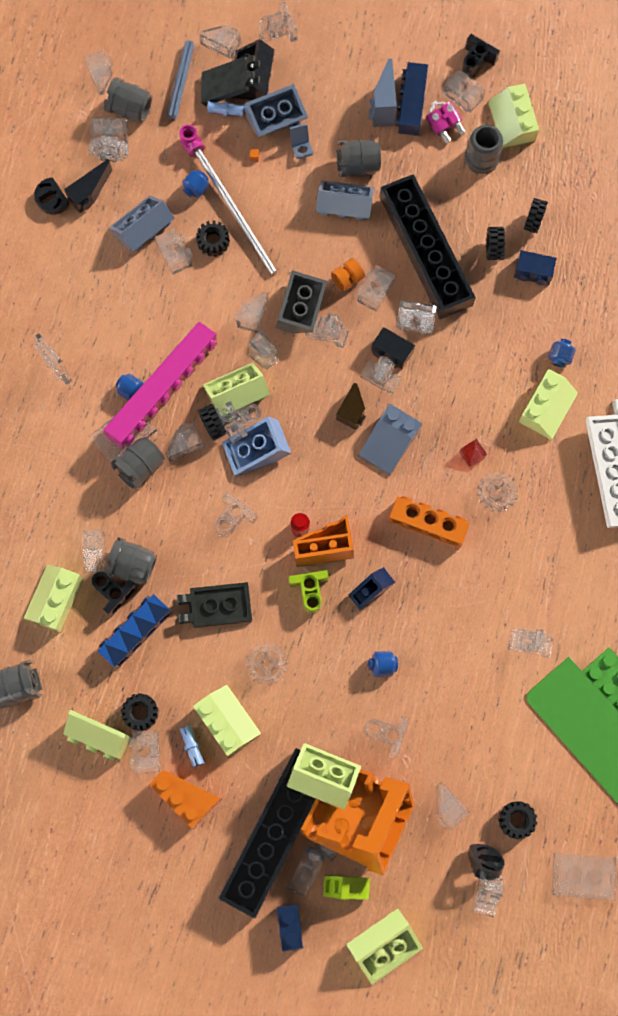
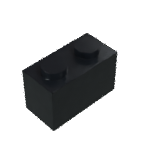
(392, 347)

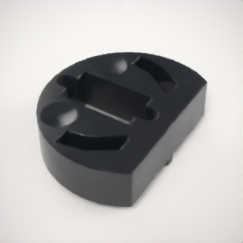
(45, 189)
(485, 861)

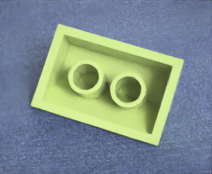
(514, 116)
(239, 387)
(549, 404)
(53, 598)
(227, 720)
(95, 736)
(324, 776)
(384, 946)

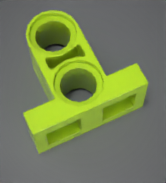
(313, 593)
(346, 887)

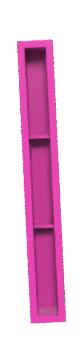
(160, 386)

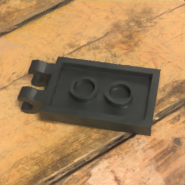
(229, 79)
(216, 605)

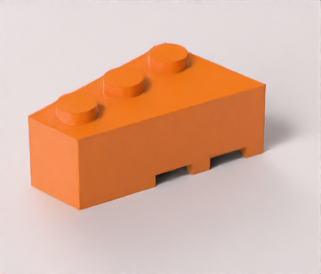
(325, 545)

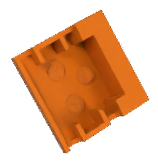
(368, 825)

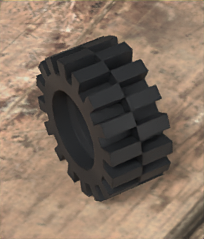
(535, 215)
(209, 229)
(495, 243)
(212, 422)
(128, 707)
(530, 820)

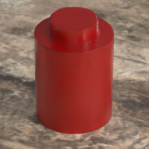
(300, 524)

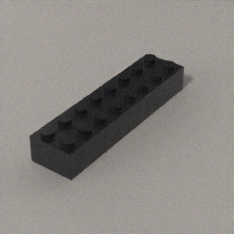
(427, 246)
(267, 846)

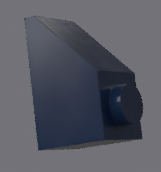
(371, 588)

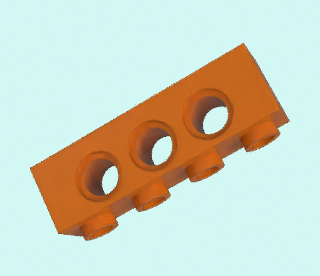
(436, 531)

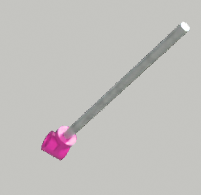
(195, 148)

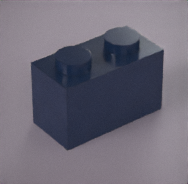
(535, 267)
(289, 927)

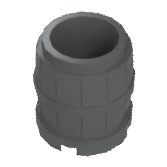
(127, 100)
(484, 149)
(358, 157)
(138, 462)
(130, 562)
(19, 684)

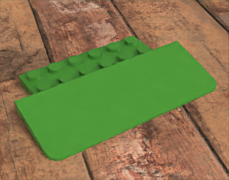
(584, 713)

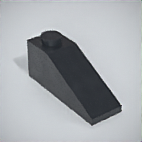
(88, 187)

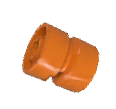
(348, 274)

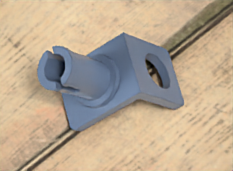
(300, 139)

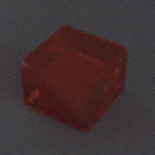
(473, 453)

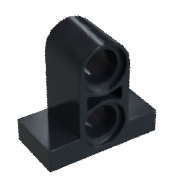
(476, 60)
(107, 590)

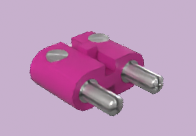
(443, 119)

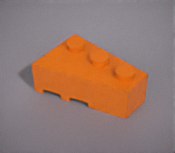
(184, 798)

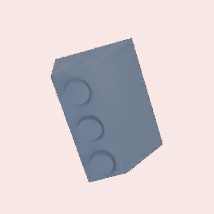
(275, 111)
(344, 200)
(142, 223)

